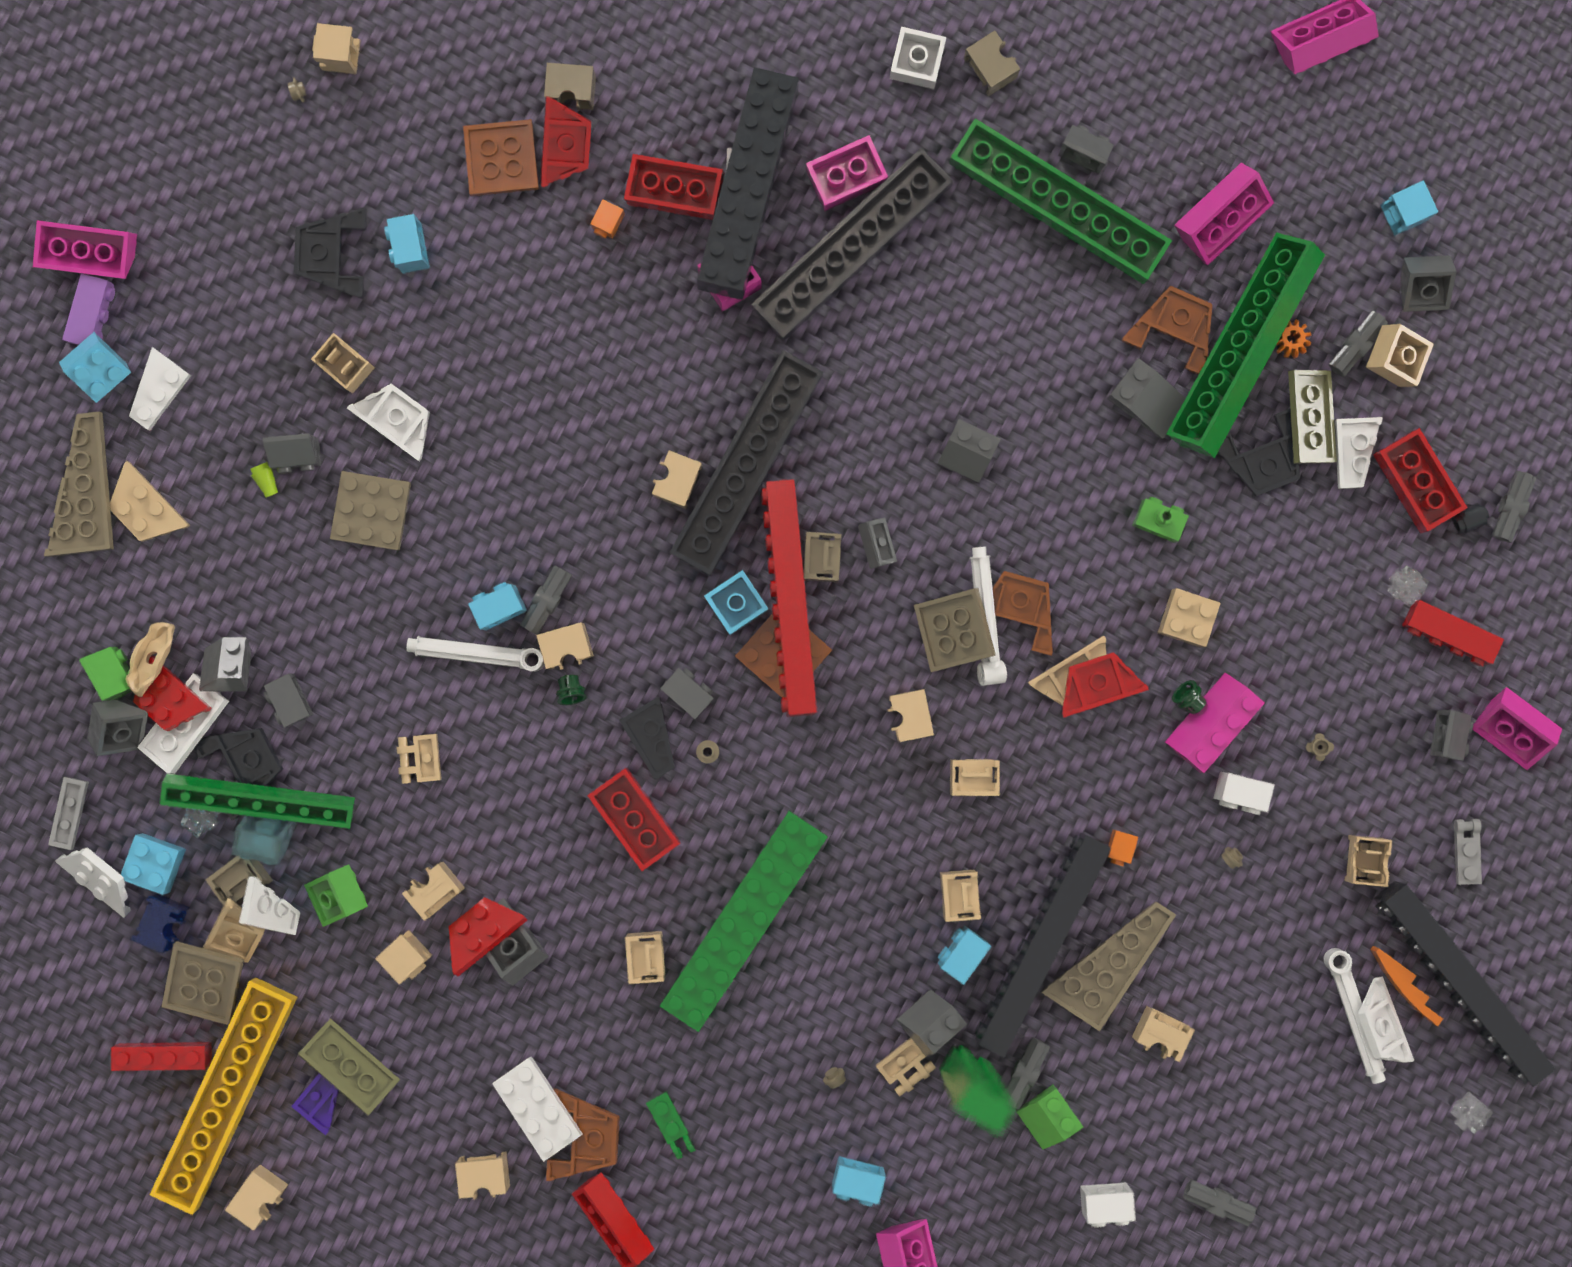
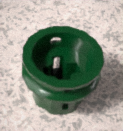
(569, 689)
(1189, 697)

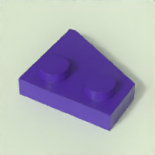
(318, 1103)

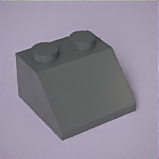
(1086, 149)
(1427, 283)
(968, 451)
(292, 452)
(226, 665)
(116, 727)
(1451, 735)
(931, 1022)

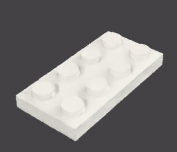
(172, 747)
(537, 1108)

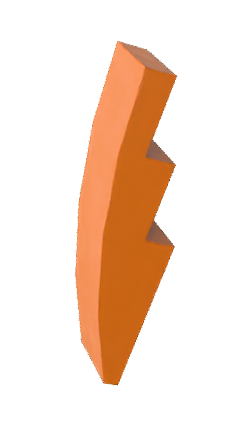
(1401, 979)

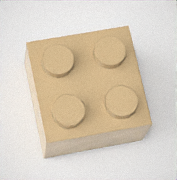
(1399, 355)
(1189, 618)

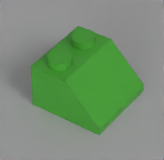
(108, 672)
(336, 895)
(1049, 1118)

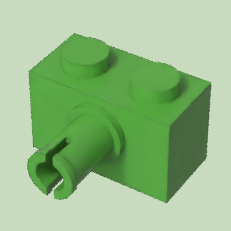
(1160, 520)

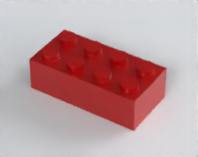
(673, 186)
(1420, 481)
(634, 819)

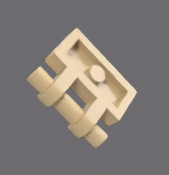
(426, 758)
(902, 1060)

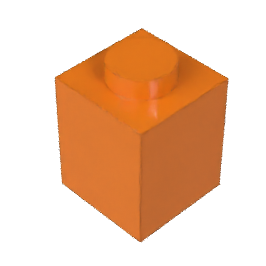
(607, 219)
(1122, 847)

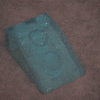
(262, 839)

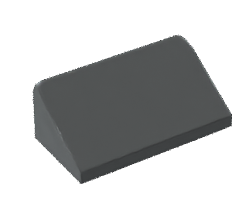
(877, 543)

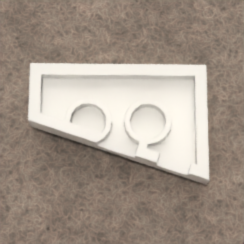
(157, 389)
(1354, 448)
(266, 910)

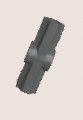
(1357, 344)
(1513, 506)
(546, 600)
(1026, 1071)
(1219, 1202)

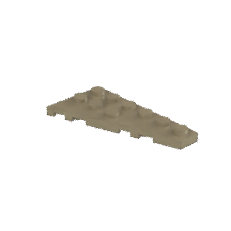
(83, 498)
(1103, 976)

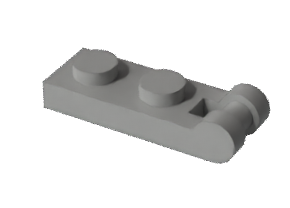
(1467, 852)

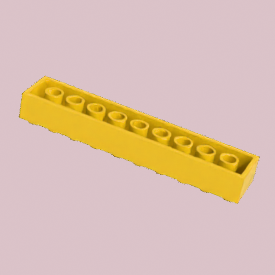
(223, 1095)

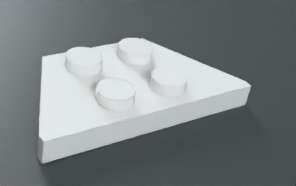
(396, 418)
(97, 877)
(1383, 1025)

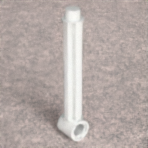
(474, 652)
(990, 669)
(1352, 1004)

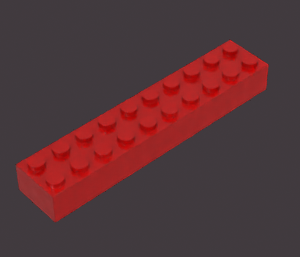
(790, 598)

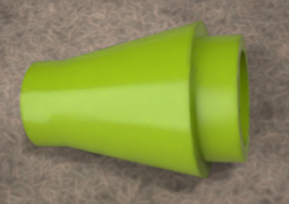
(264, 478)

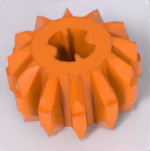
(1297, 346)

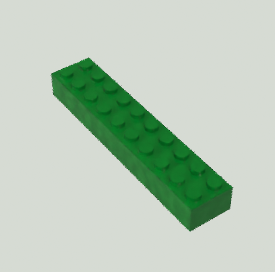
(1059, 201)
(1245, 344)
(743, 921)
(976, 1088)

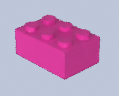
(846, 173)

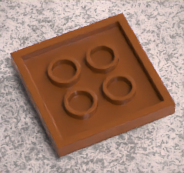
(501, 157)
(761, 651)

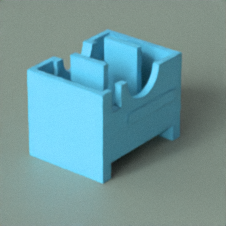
(1409, 208)

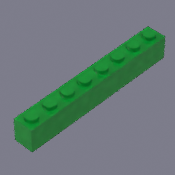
(257, 801)

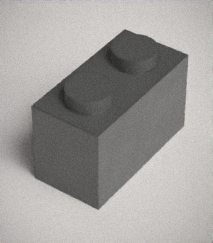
(687, 692)
(287, 700)

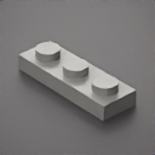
(68, 813)

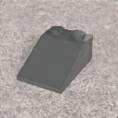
(1147, 398)
(516, 953)

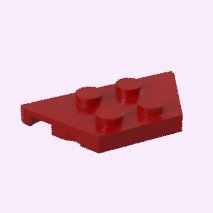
(564, 142)
(1099, 683)
(170, 700)
(480, 932)

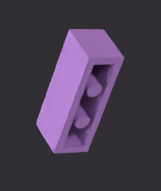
(88, 309)

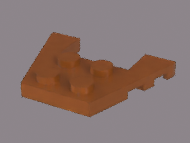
(1179, 317)
(1026, 602)
(595, 1147)

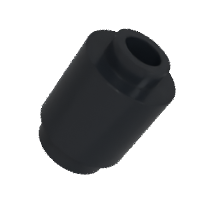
(1470, 518)

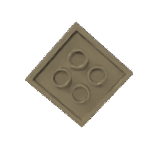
(370, 510)
(954, 630)
(202, 983)

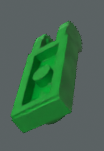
(670, 1122)

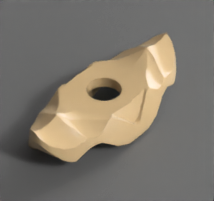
(156, 641)

